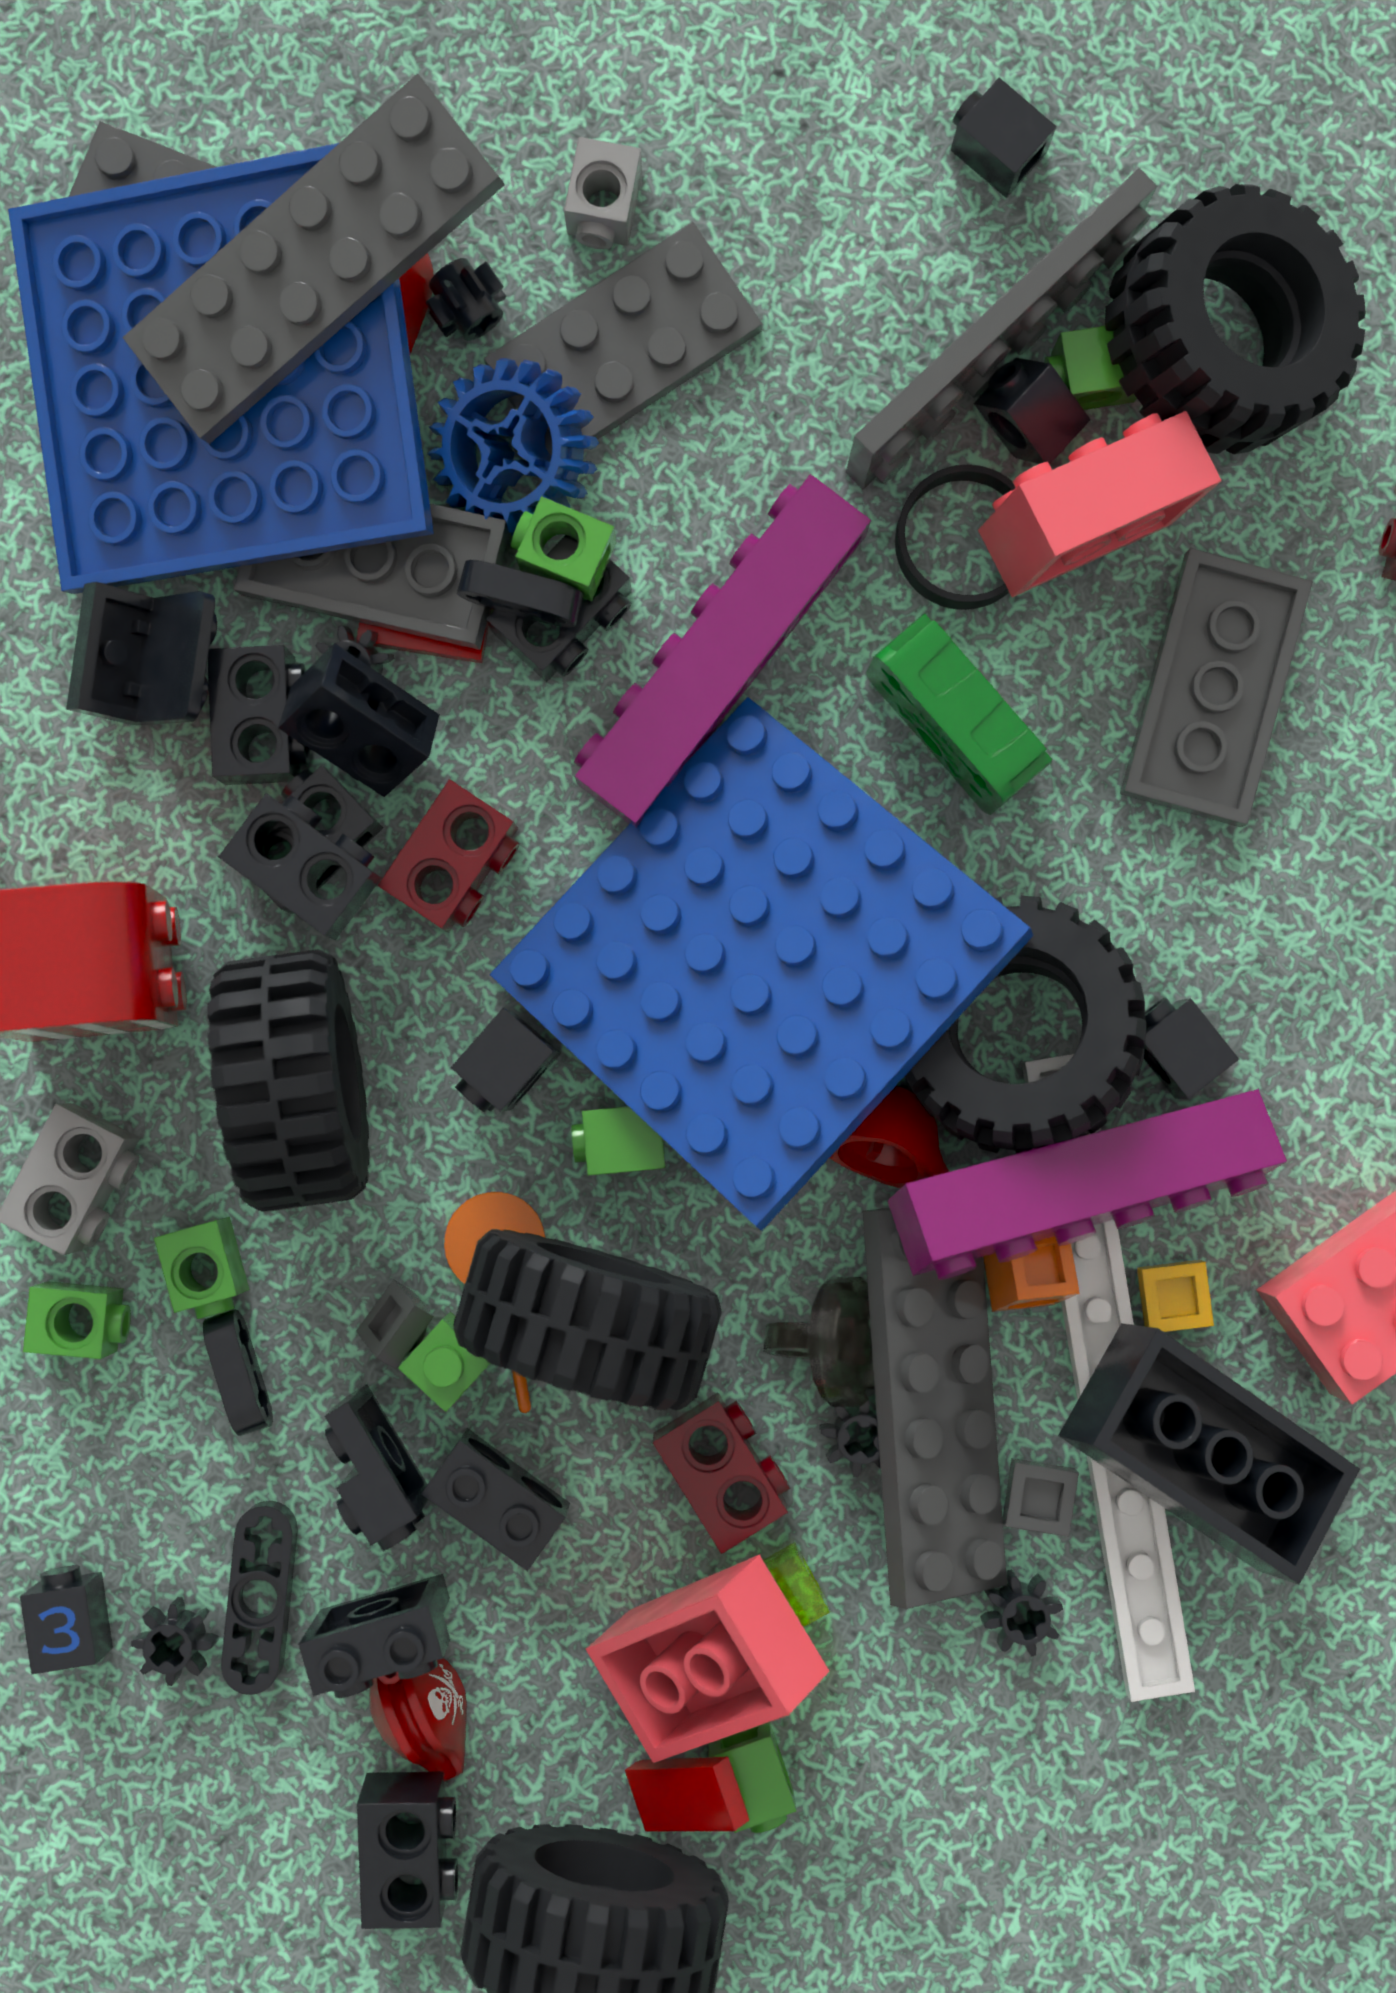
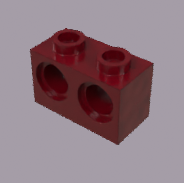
(435, 848)
(708, 1477)

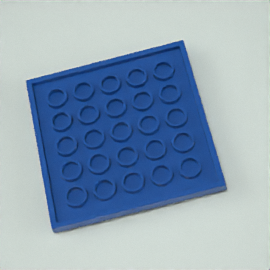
(129, 483)
(760, 960)

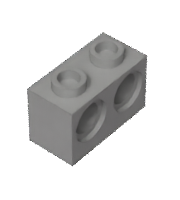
(56, 1167)

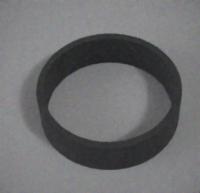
(925, 588)

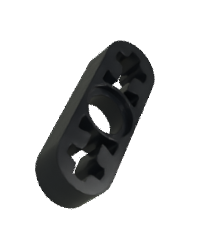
(271, 1646)

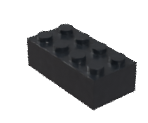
(1209, 1452)

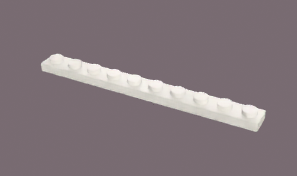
(1129, 1522)

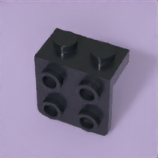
(141, 655)

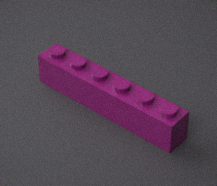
(722, 650)
(1085, 1182)

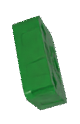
(957, 714)

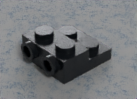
(385, 1485)
(376, 1637)

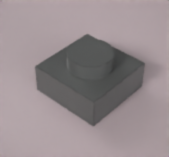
(395, 1324)
(1040, 1497)

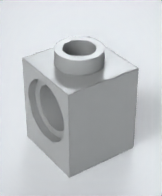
(603, 168)

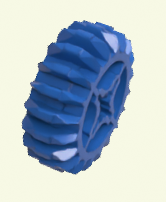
(542, 406)

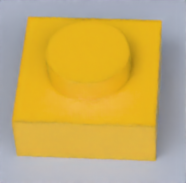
(1175, 1296)

